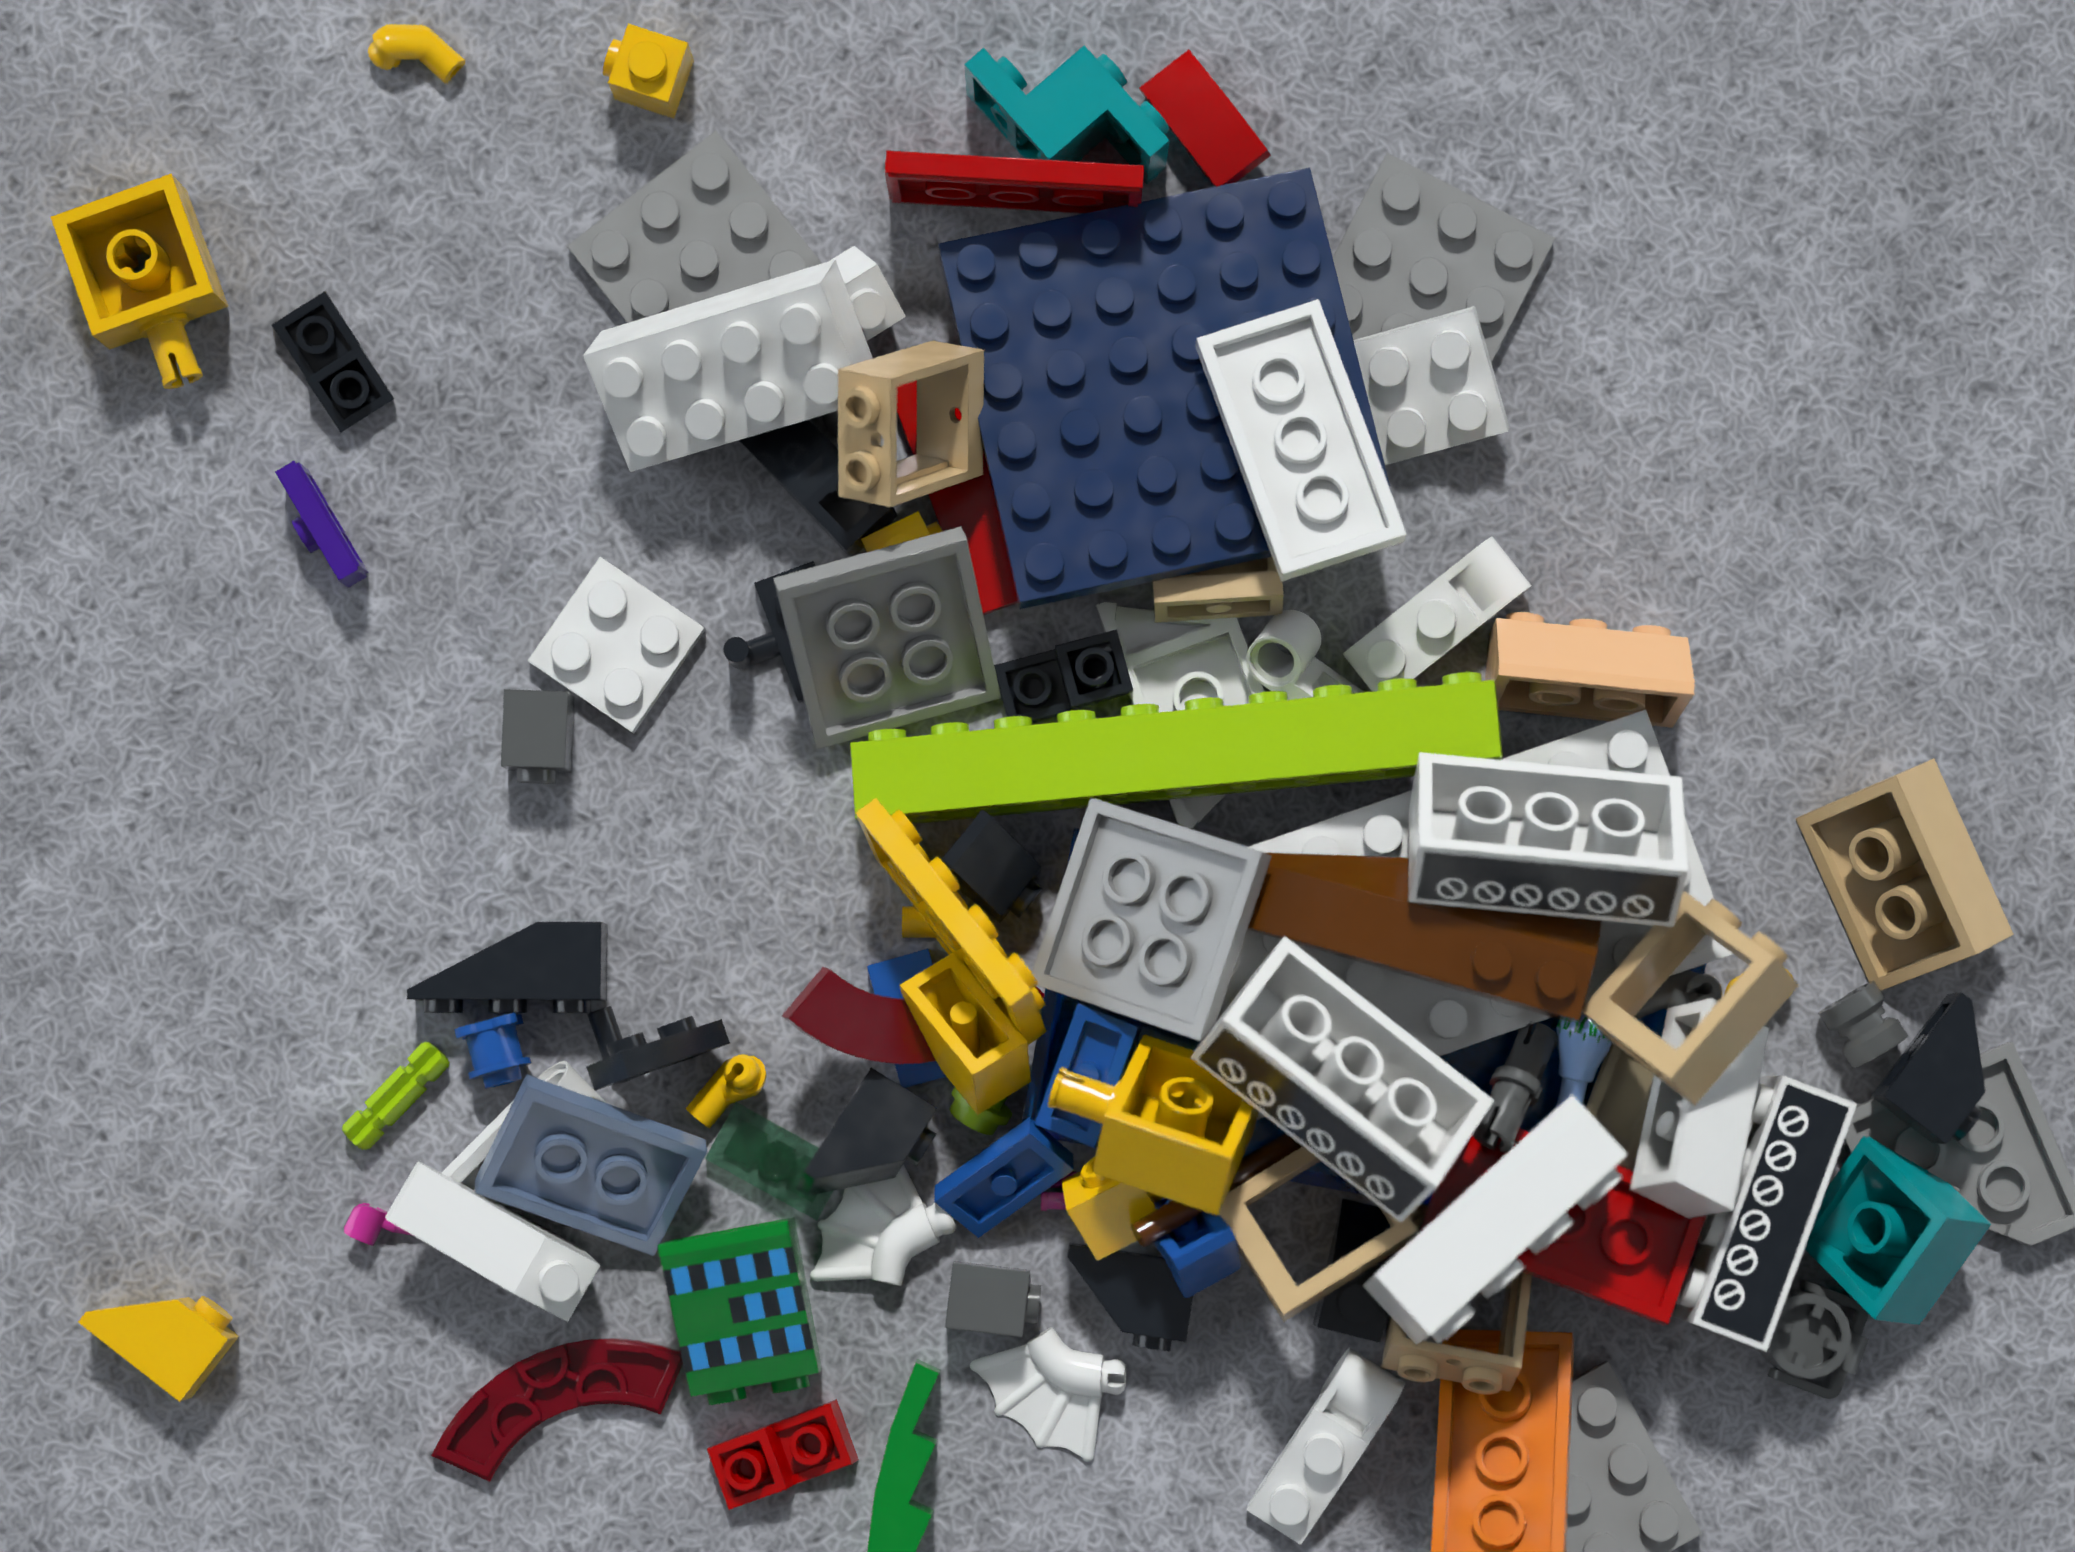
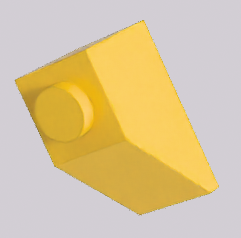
(968, 1033)
(167, 1339)

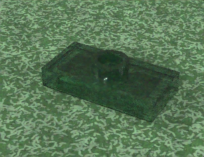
(767, 1158)

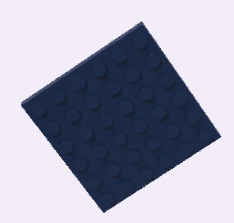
(1094, 385)

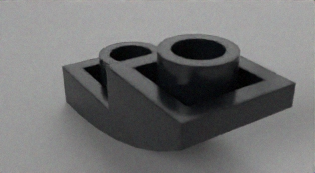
(333, 361)
(1065, 677)

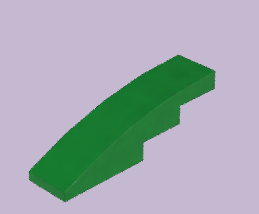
(896, 1518)

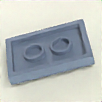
(590, 1165)

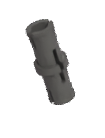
(1516, 1086)

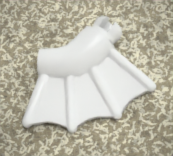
(879, 1232)
(1052, 1390)

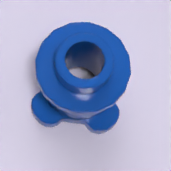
(495, 1050)

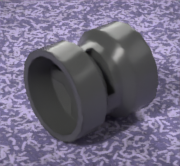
(1861, 1021)

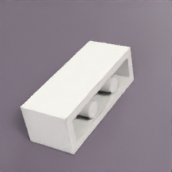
(1696, 1153)

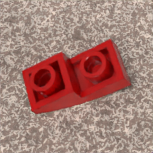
(1205, 120)
(782, 1454)

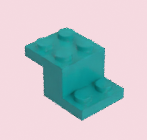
(1069, 111)

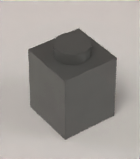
(537, 734)
(991, 1299)

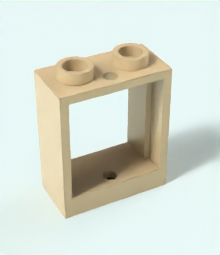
(946, 447)
(1727, 1026)
(1266, 1265)
(1475, 1369)

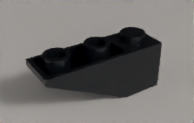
(808, 470)
(539, 962)

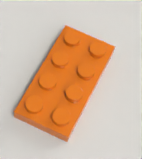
(1506, 1452)

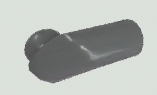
(1681, 990)

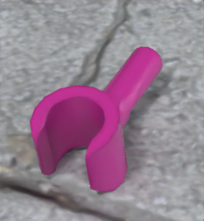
(367, 1222)

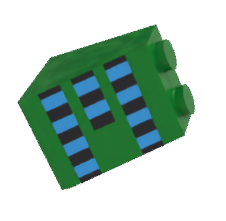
(741, 1310)

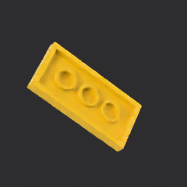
(962, 930)

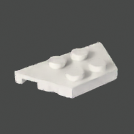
(1180, 664)

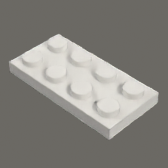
(1300, 440)

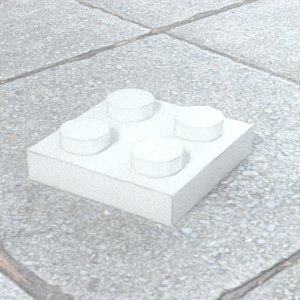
(1431, 385)
(616, 645)

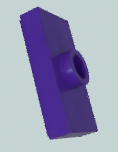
(319, 526)

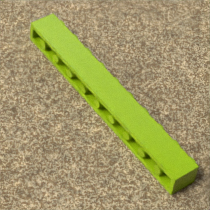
(1176, 753)

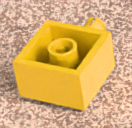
(157, 302)
(1164, 1124)

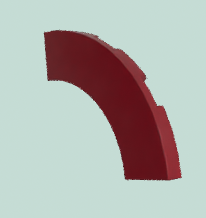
(859, 1021)
(550, 1384)

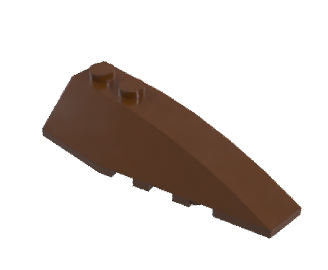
(1364, 914)

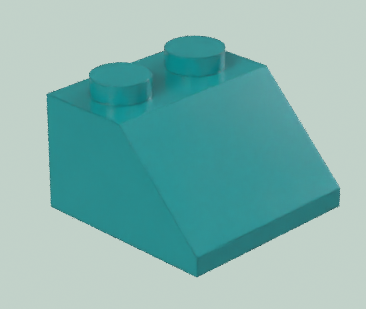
(1893, 1233)

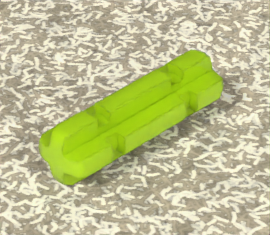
(395, 1096)

